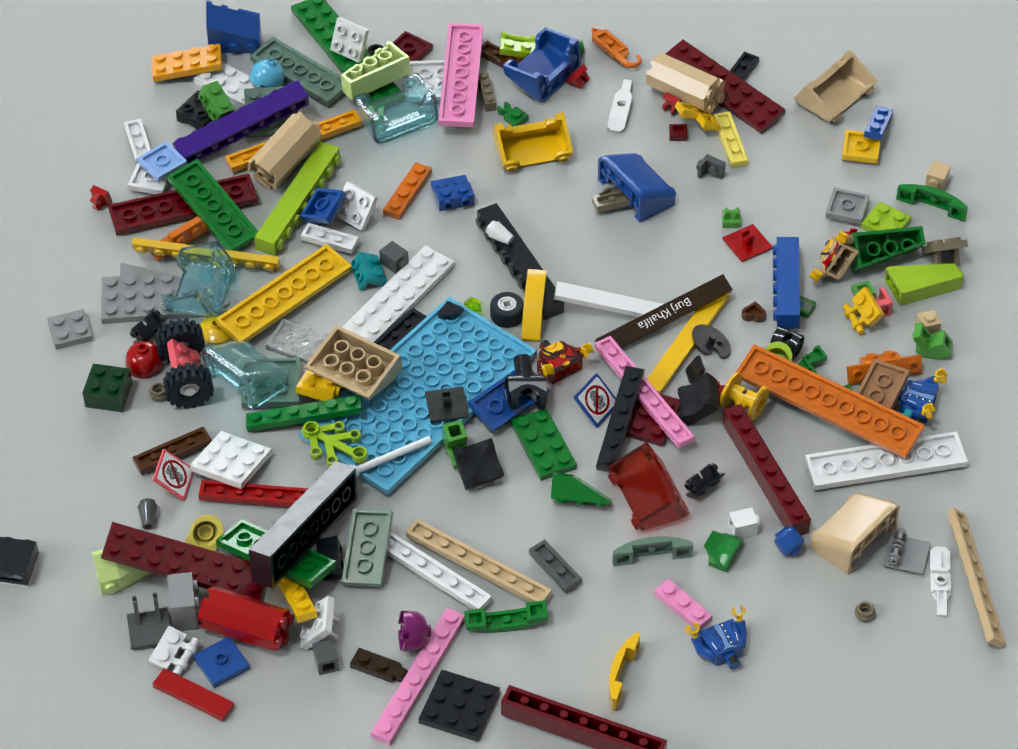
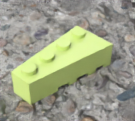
(376, 71)

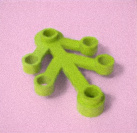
(313, 431)

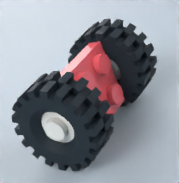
(189, 379)

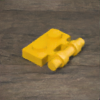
(868, 308)

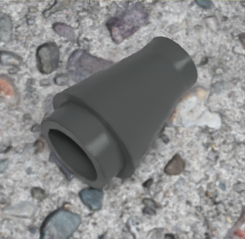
(147, 511)

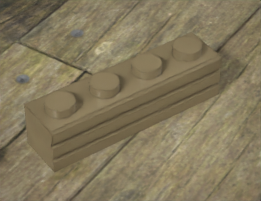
(487, 92)

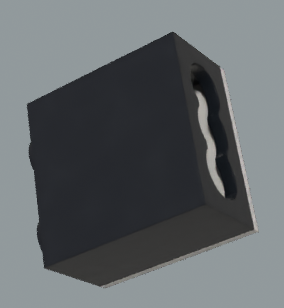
(17, 560)

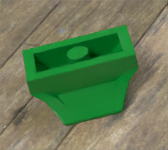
(722, 549)

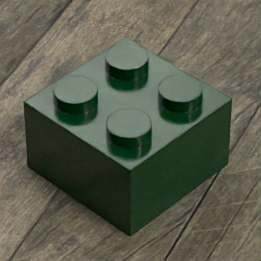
(107, 387)

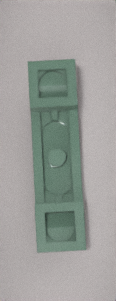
(650, 546)

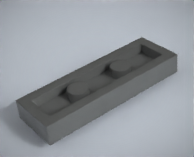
(555, 566)

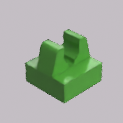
(731, 218)

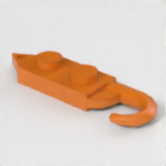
(613, 47)

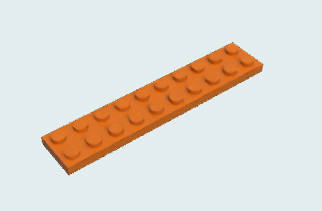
(831, 401)

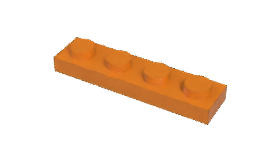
(407, 190)

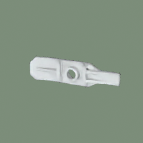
(619, 114)
(940, 569)

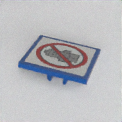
(595, 400)

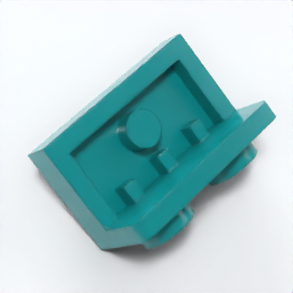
(368, 270)

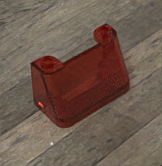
(647, 488)

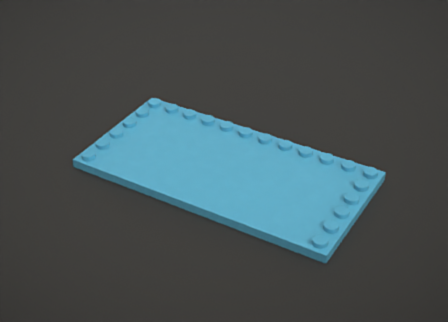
(434, 356)

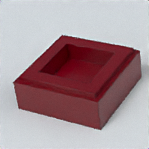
(678, 132)

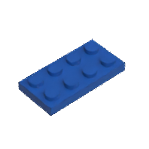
(493, 408)

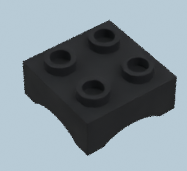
(193, 112)
(698, 399)
(478, 463)

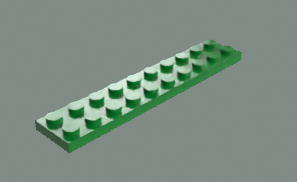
(320, 22)

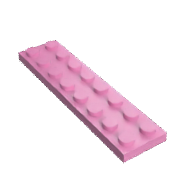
(461, 75)

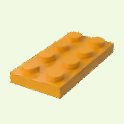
(187, 62)

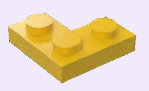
(705, 119)

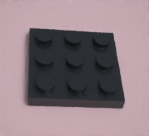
(459, 705)

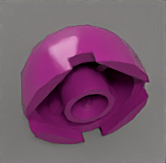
(412, 631)

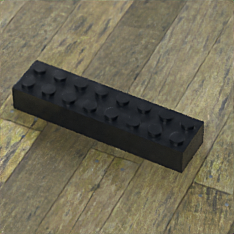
(303, 524)

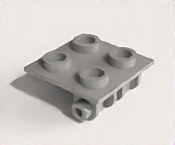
(906, 553)

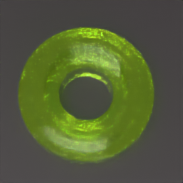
(473, 304)

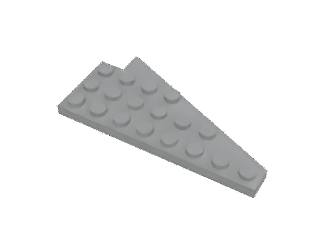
(141, 291)

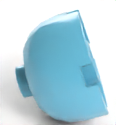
(267, 73)

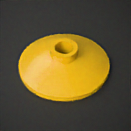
(212, 332)

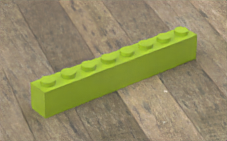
(289, 208)

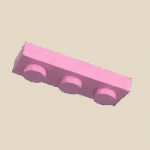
(682, 604)

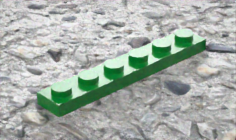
(304, 413)

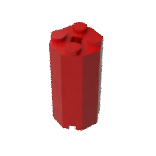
(245, 619)

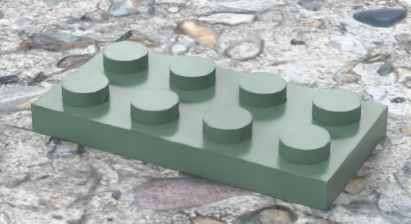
(367, 548)

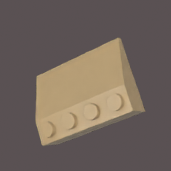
(355, 363)

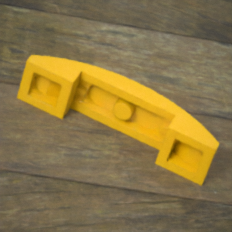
(533, 305)
(626, 651)

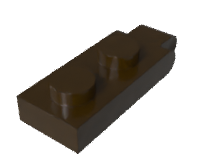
(378, 666)

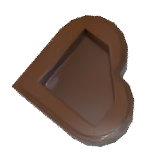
(753, 312)

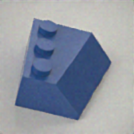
(233, 29)

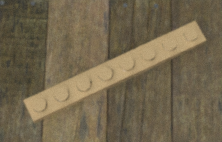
(477, 562)
(976, 577)

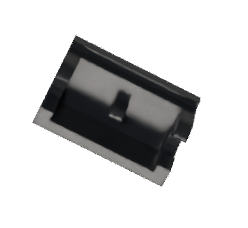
(332, 548)

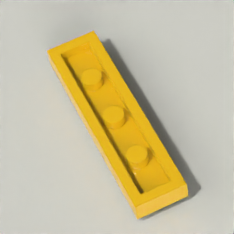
(297, 600)

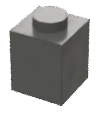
(393, 257)
(325, 656)

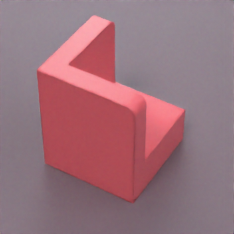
(884, 302)

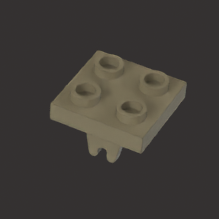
(951, 244)

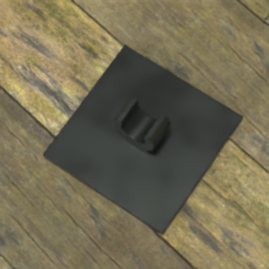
(446, 404)

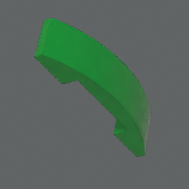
(932, 196)
(506, 620)

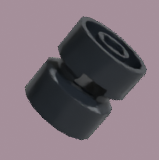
(793, 340)

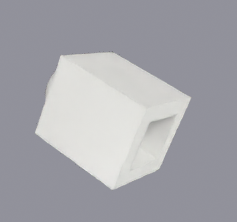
(743, 523)

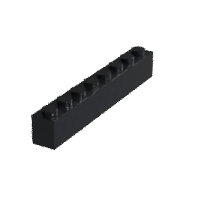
(517, 257)

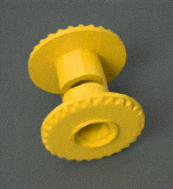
(741, 395)

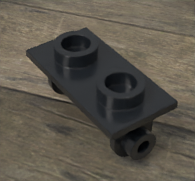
(143, 332)
(697, 485)

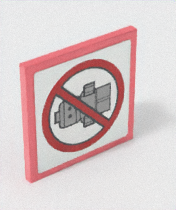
(173, 474)

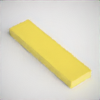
(731, 140)

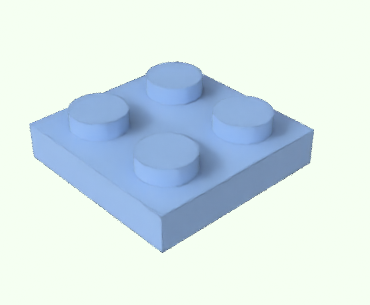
(161, 161)

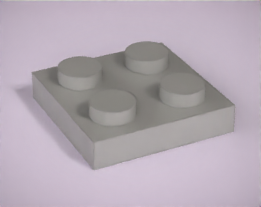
(847, 206)
(70, 329)

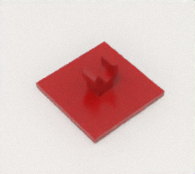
(747, 243)

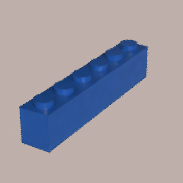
(787, 282)

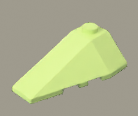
(115, 576)

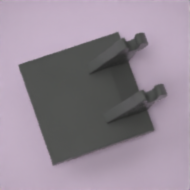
(147, 627)

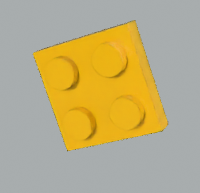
(860, 148)

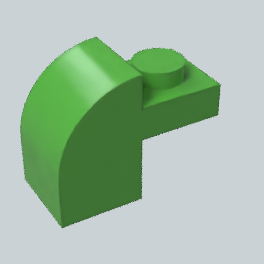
(934, 345)
(453, 437)

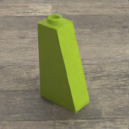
(922, 281)

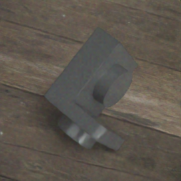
(712, 166)

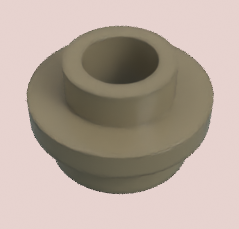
(157, 391)
(865, 607)

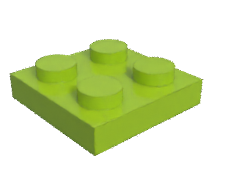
(885, 217)

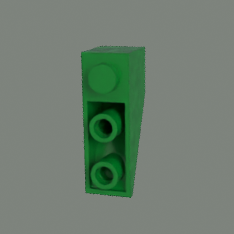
(573, 488)

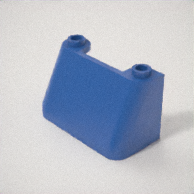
(547, 65)
(638, 182)

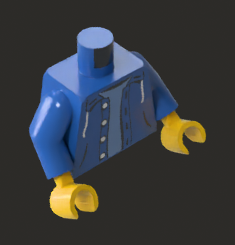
(921, 396)
(721, 642)

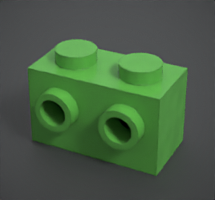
(215, 101)

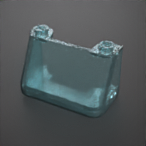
(400, 112)
(204, 280)
(247, 369)

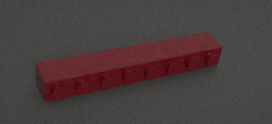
(765, 469)
(574, 723)

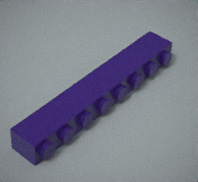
(242, 122)

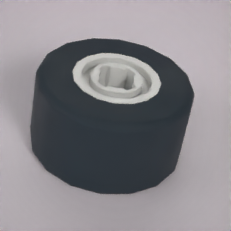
(506, 309)

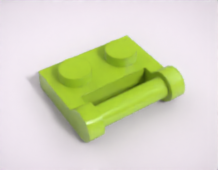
(516, 45)

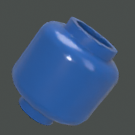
(789, 541)

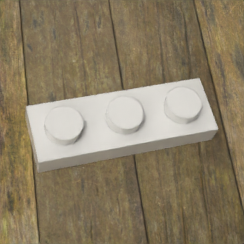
(137, 138)
(335, 239)

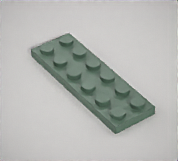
(315, 79)

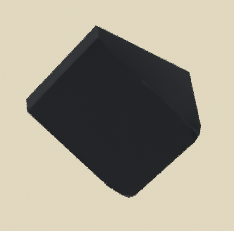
(695, 370)

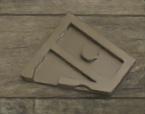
(610, 199)

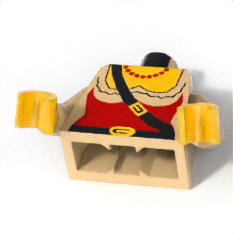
(835, 257)

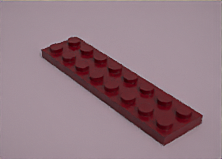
(740, 97)
(171, 207)
(169, 556)

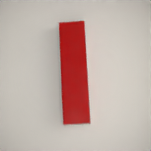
(193, 694)

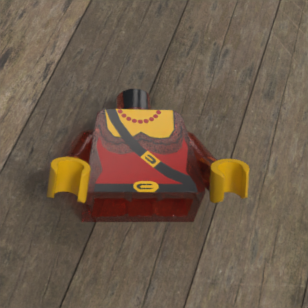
(561, 359)

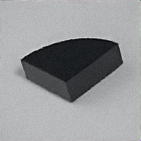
(450, 310)

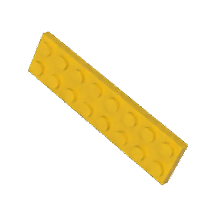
(283, 294)

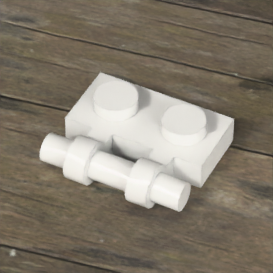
(168, 648)

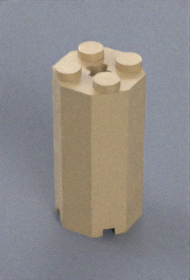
(685, 82)
(284, 151)

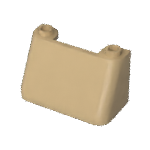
(837, 88)
(853, 529)

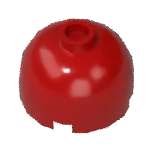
(143, 360)

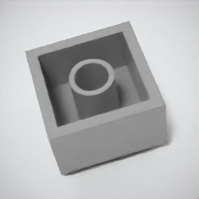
(183, 601)

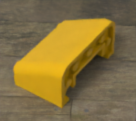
(533, 142)

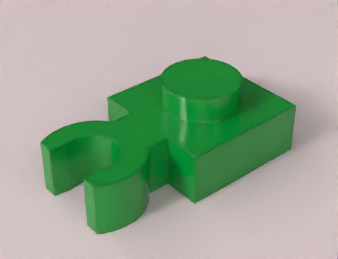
(513, 116)

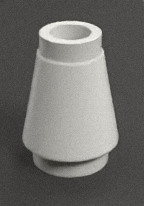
(499, 232)

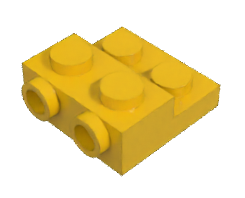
(317, 387)

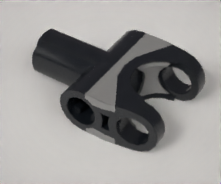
(525, 384)

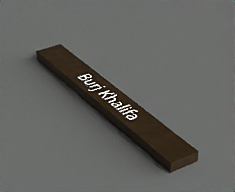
(669, 311)

